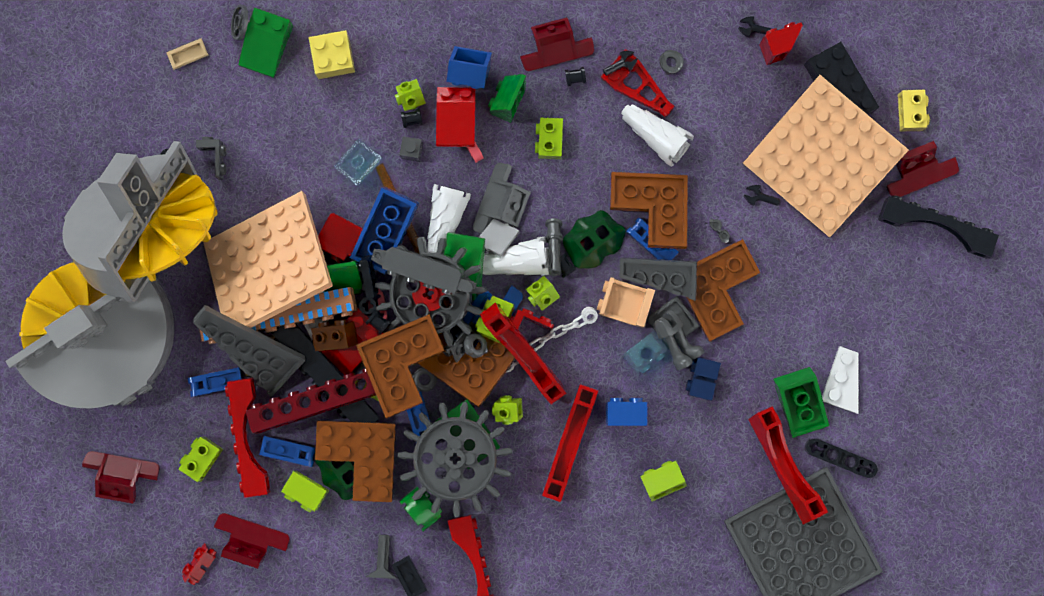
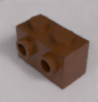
(334, 336)

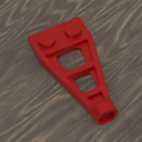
(616, 79)

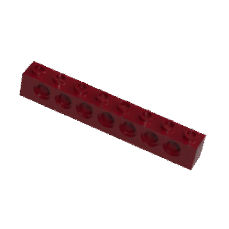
(259, 423)

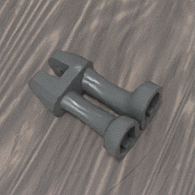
(670, 326)

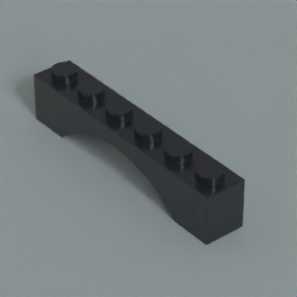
(975, 240)

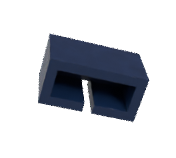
(703, 379)

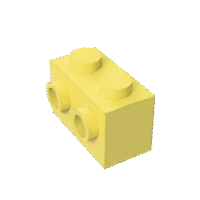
(912, 110)

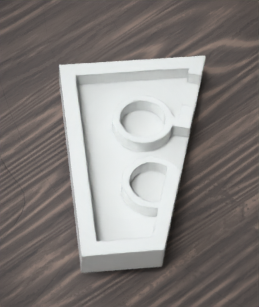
(842, 382)

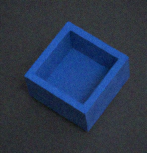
(469, 67)
(626, 413)

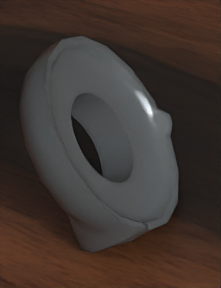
(676, 56)
(469, 348)
(421, 387)

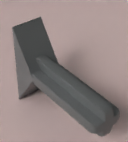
(382, 559)

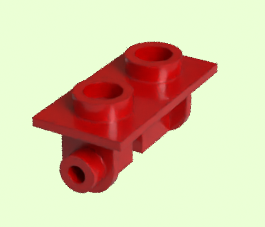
(201, 557)

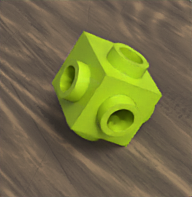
(409, 95)
(542, 293)
(507, 410)

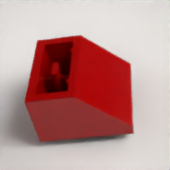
(778, 43)

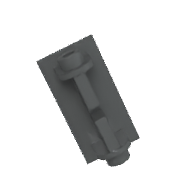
(458, 349)

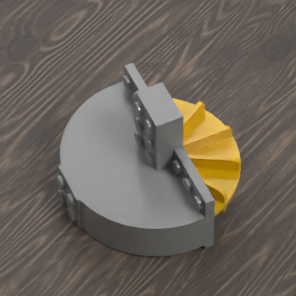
(138, 221)
(92, 345)

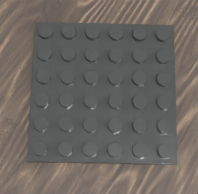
(808, 558)

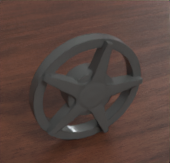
(239, 22)

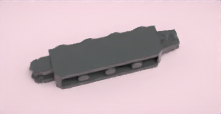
(423, 269)

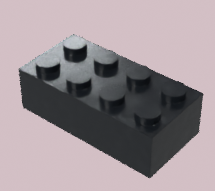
(840, 71)

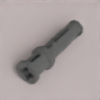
(554, 239)

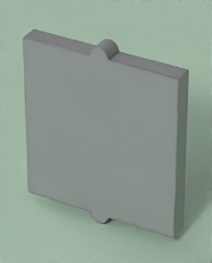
(498, 237)

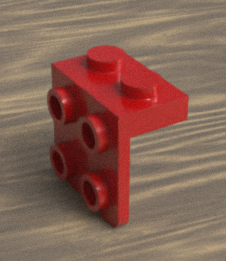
(339, 237)
(528, 315)

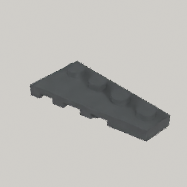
(668, 275)

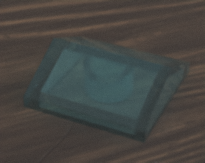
(358, 162)

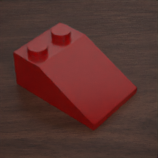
(455, 117)
(349, 358)

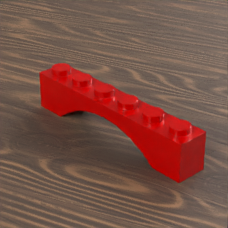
(524, 353)
(771, 436)
(569, 443)
(253, 476)
(463, 533)

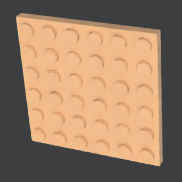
(825, 156)
(268, 262)

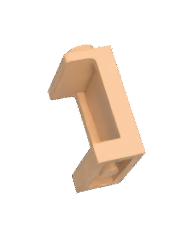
(625, 302)

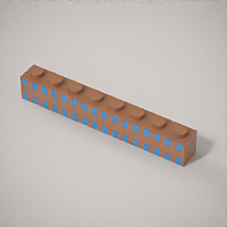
(322, 306)

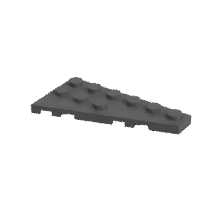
(253, 352)

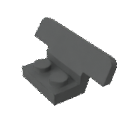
(501, 200)

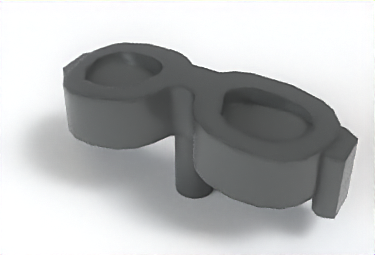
(716, 226)

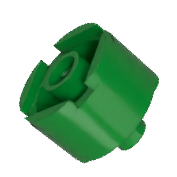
(420, 509)

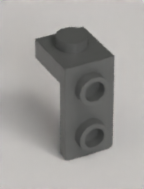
(210, 143)

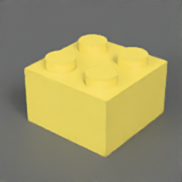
(331, 54)

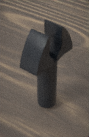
(753, 27)
(620, 64)
(760, 196)

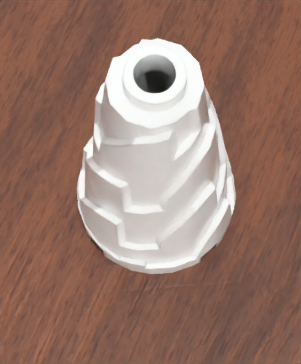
(660, 135)
(445, 214)
(525, 258)

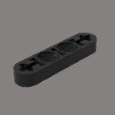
(840, 459)

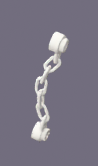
(585, 312)

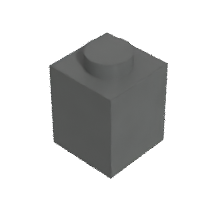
(411, 149)

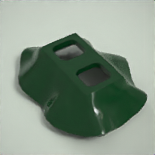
(586, 227)
(333, 478)

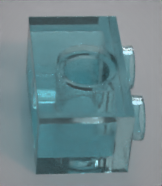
(650, 342)

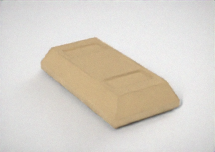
(187, 54)

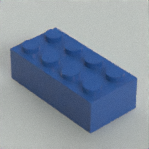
(385, 224)

